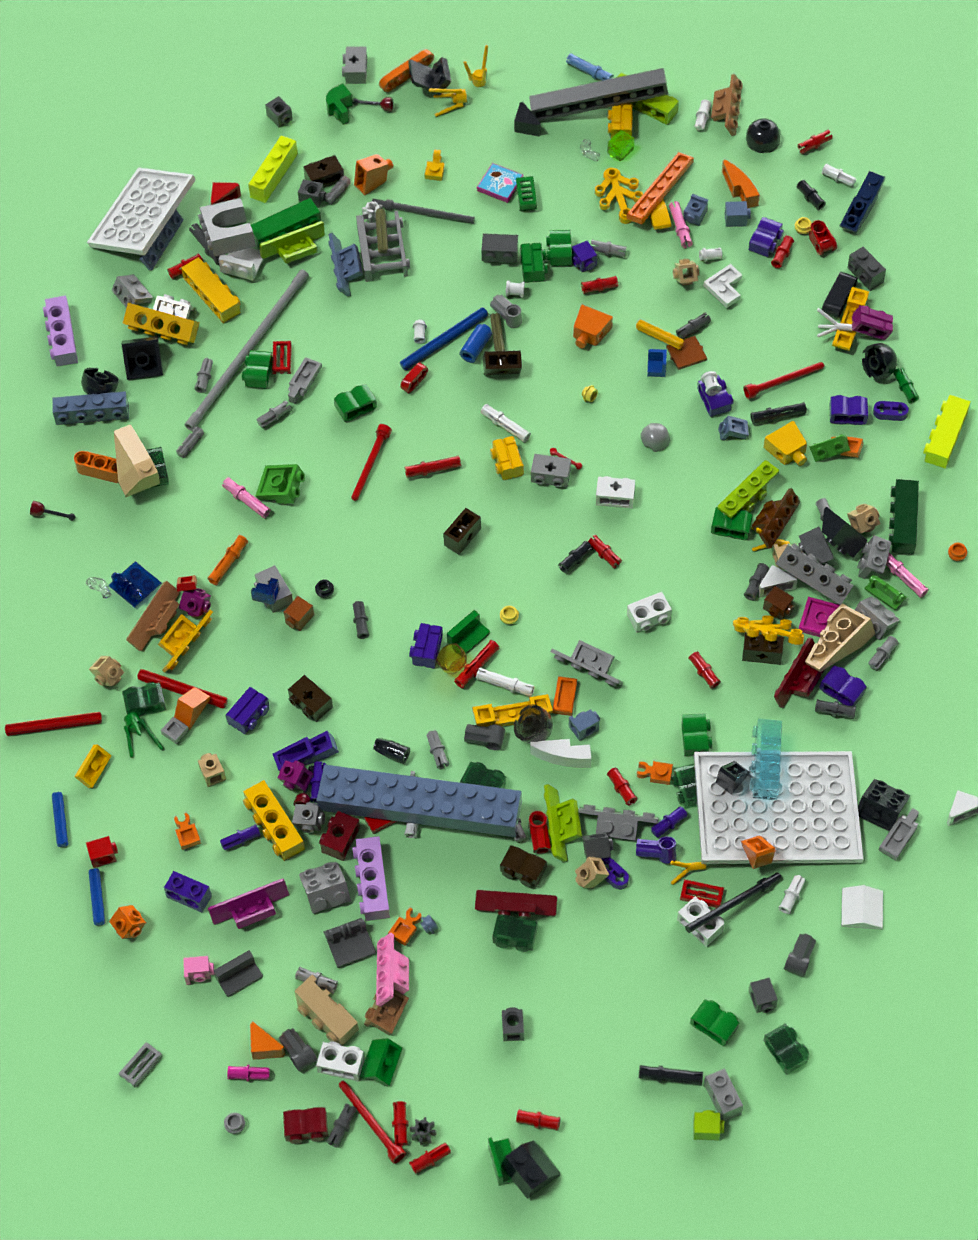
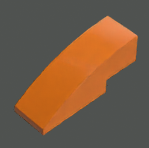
(740, 184)

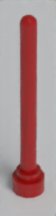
(752, 390)
(383, 432)
(395, 1152)

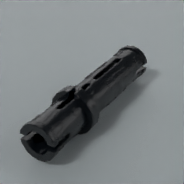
(771, 414)
(673, 1075)

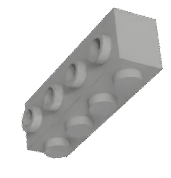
(815, 574)

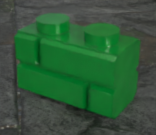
(532, 262)

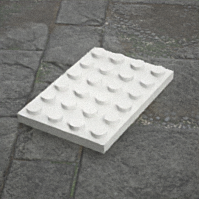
(141, 211)

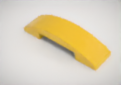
(856, 298)
(507, 714)

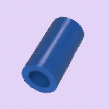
(476, 343)

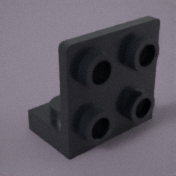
(430, 78)
(882, 804)

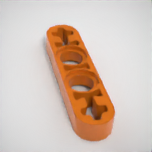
(402, 72)

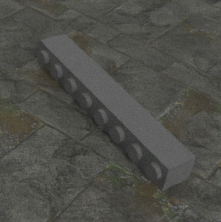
(599, 95)

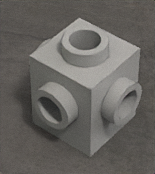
(308, 817)

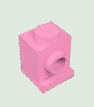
(197, 969)

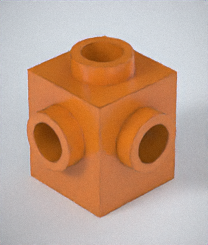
(127, 922)

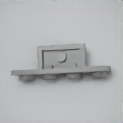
(590, 658)
(617, 824)

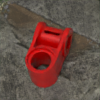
(821, 237)

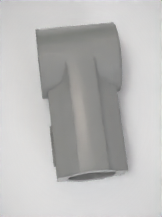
(507, 310)

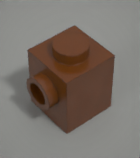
(778, 603)

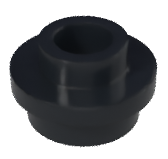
(324, 584)

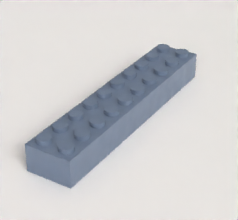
(420, 800)

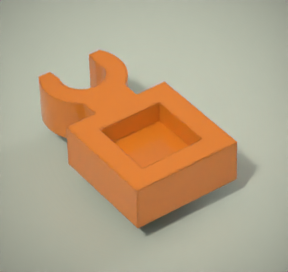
(855, 447)
(658, 773)
(186, 833)
(405, 929)

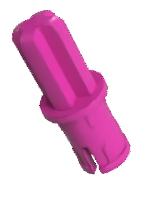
(248, 1072)

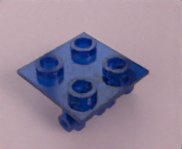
(134, 584)

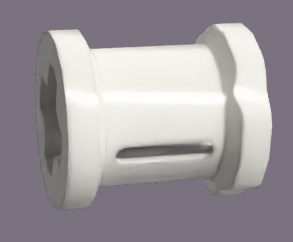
(515, 289)
(711, 383)

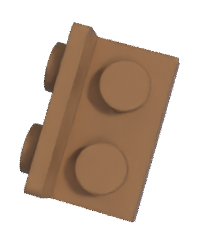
(387, 1015)

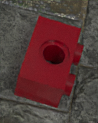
(339, 846)

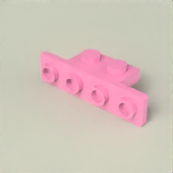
(391, 970)

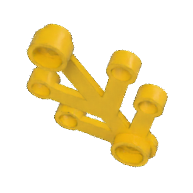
(613, 177)
(769, 629)

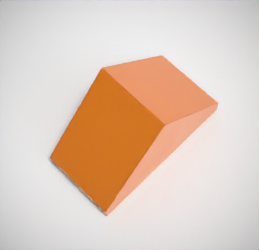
(190, 706)
(758, 851)
(263, 1045)

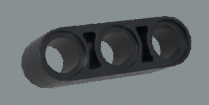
(838, 295)

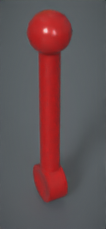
(553, 451)

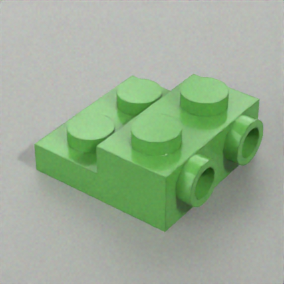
(280, 483)

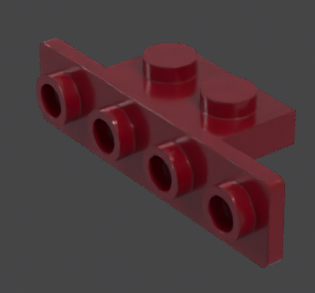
(800, 677)
(511, 902)

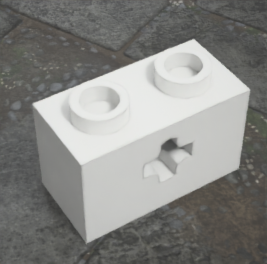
(615, 492)

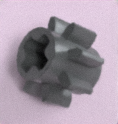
(421, 1136)

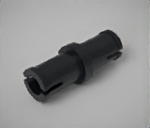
(811, 194)
(575, 556)

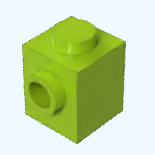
(707, 1125)

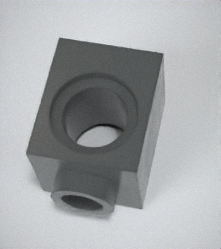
(279, 111)
(311, 190)
(597, 845)
(763, 995)
(516, 1032)

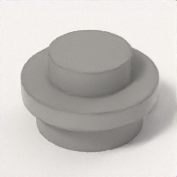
(234, 1123)

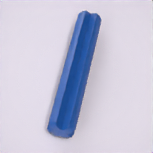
(59, 819)
(96, 897)

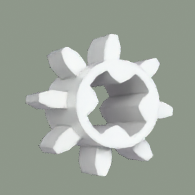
(370, 210)

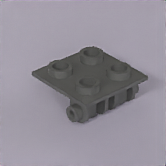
(349, 942)

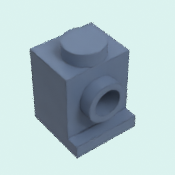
(696, 209)
(584, 724)

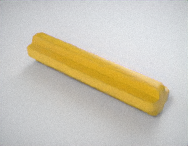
(660, 334)

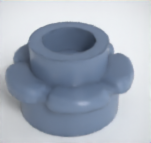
(428, 924)

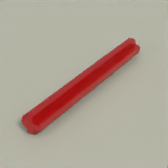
(179, 687)
(53, 723)

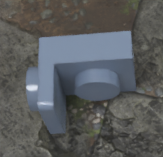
(733, 427)

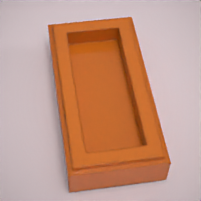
(564, 696)

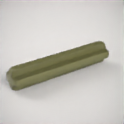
(381, 229)
(497, 332)

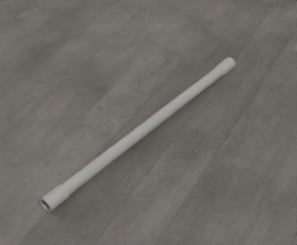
(197, 416)

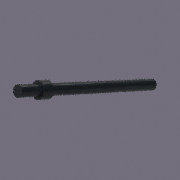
(762, 885)

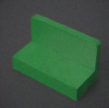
(468, 632)
(381, 1061)
(498, 1151)

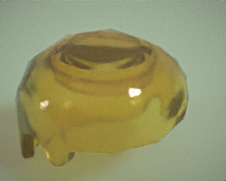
(451, 658)

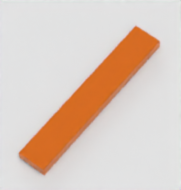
(660, 188)

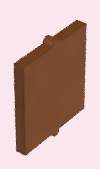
(688, 355)

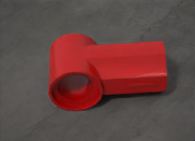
(539, 833)

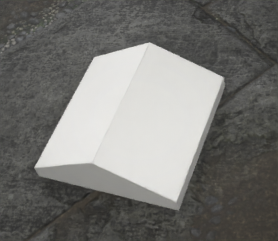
(862, 907)

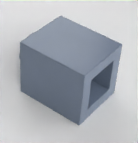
(736, 214)

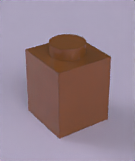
(298, 613)

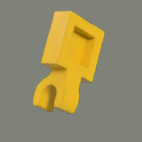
(435, 168)

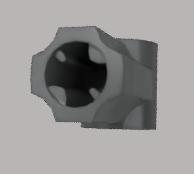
(489, 736)
(799, 958)
(300, 1054)

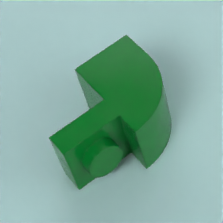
(338, 101)

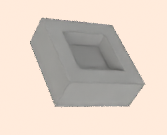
(174, 730)

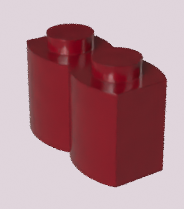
(305, 1124)

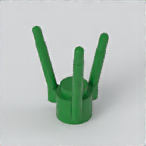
(134, 725)

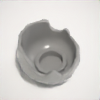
(655, 436)

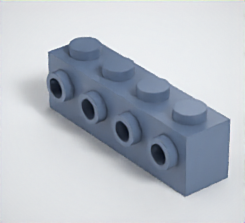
(90, 408)

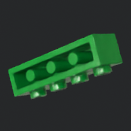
(286, 221)

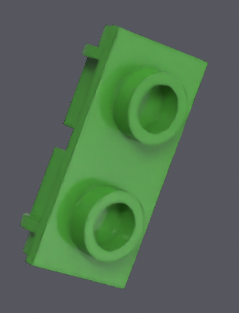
(829, 448)
(885, 592)

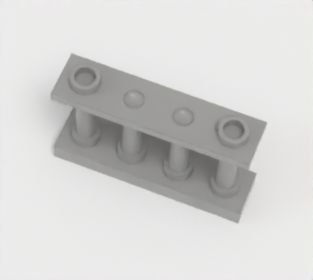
(368, 254)

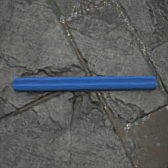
(443, 338)

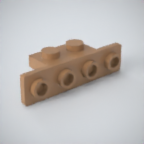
(727, 103)
(155, 617)

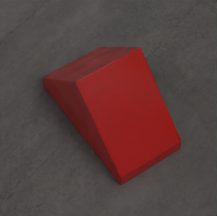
(224, 192)

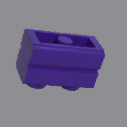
(427, 645)
(247, 710)

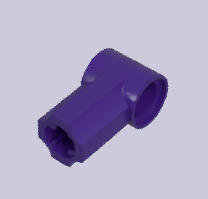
(663, 849)

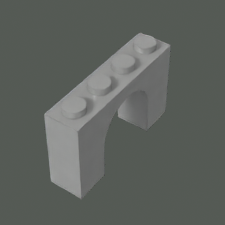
(222, 239)

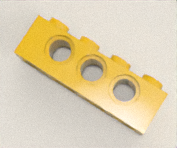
(187, 331)
(261, 794)

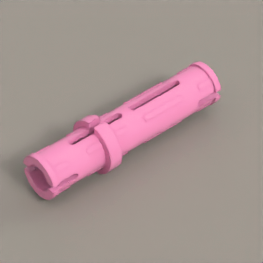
(682, 229)
(239, 492)
(897, 568)

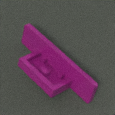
(250, 906)

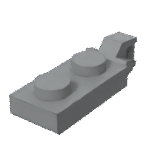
(303, 379)
(899, 835)

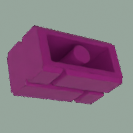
(872, 322)

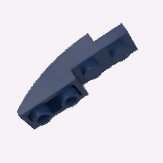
(863, 202)

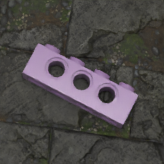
(61, 331)
(372, 908)

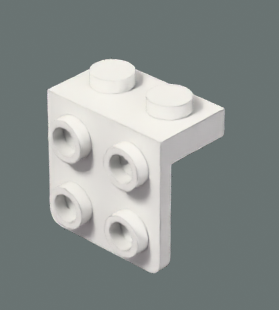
(241, 263)

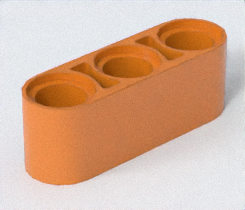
(92, 463)

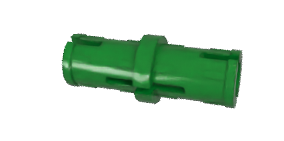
(906, 385)

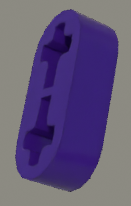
(890, 410)
(618, 871)

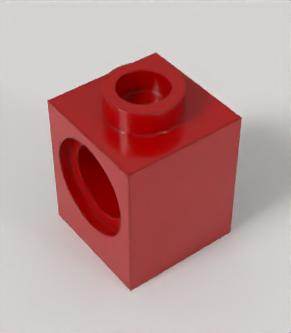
(102, 851)

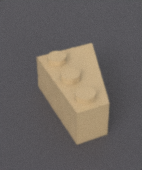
(325, 1012)

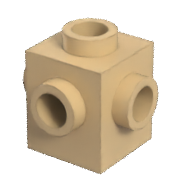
(691, 274)
(864, 518)
(106, 671)

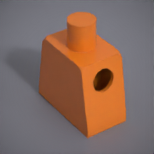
(371, 173)
(591, 326)

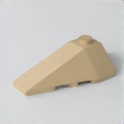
(134, 465)
(843, 635)

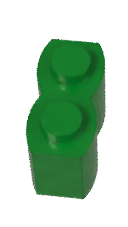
(559, 247)
(258, 369)
(355, 402)
(735, 527)
(695, 733)
(715, 1022)

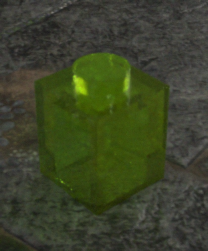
(620, 145)

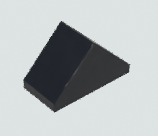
(526, 122)
(731, 776)

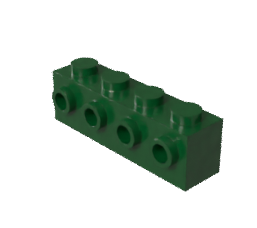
(904, 516)

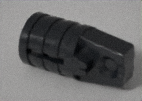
(392, 750)

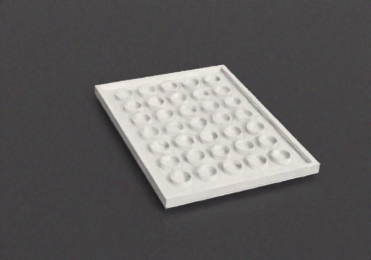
(806, 824)

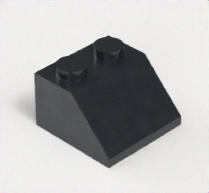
(142, 357)
(842, 534)
(529, 1168)

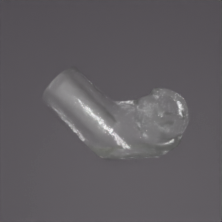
(99, 585)

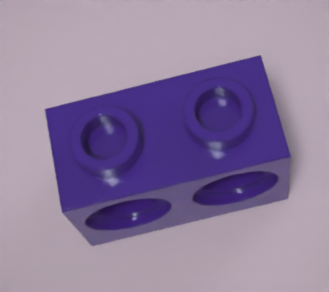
(187, 891)

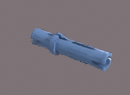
(595, 71)

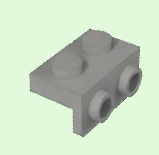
(130, 290)
(874, 556)
(880, 616)

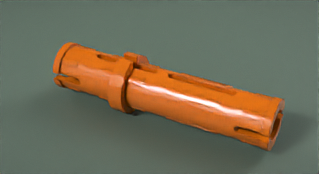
(232, 553)

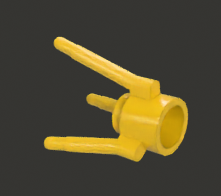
(479, 75)
(457, 95)

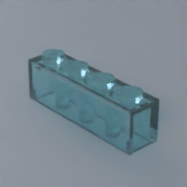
(766, 759)

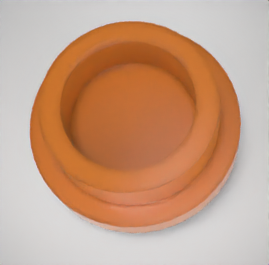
(957, 551)

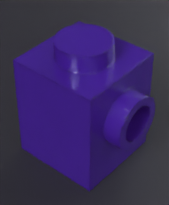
(584, 256)

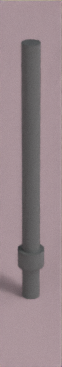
(390, 205)

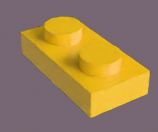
(92, 766)

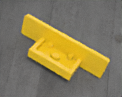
(179, 636)

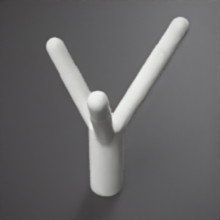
(837, 326)

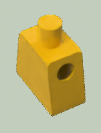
(787, 444)

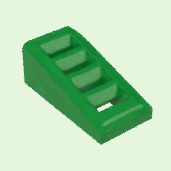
(526, 205)

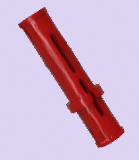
(433, 466)
(470, 670)

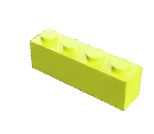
(273, 169)
(947, 431)

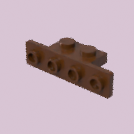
(775, 517)

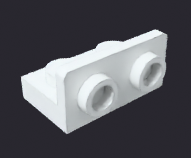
(169, 305)

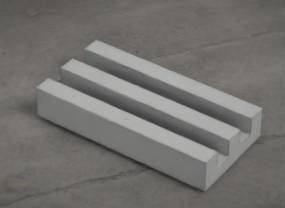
(123, 1073)

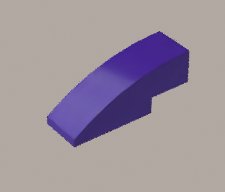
(307, 750)

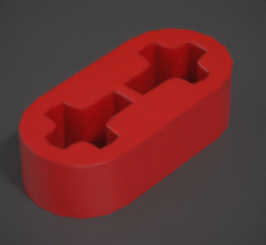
(414, 377)

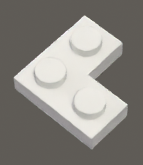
(721, 285)

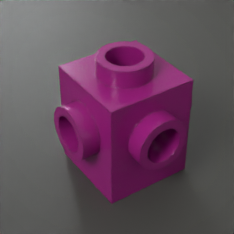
(195, 602)
(295, 775)

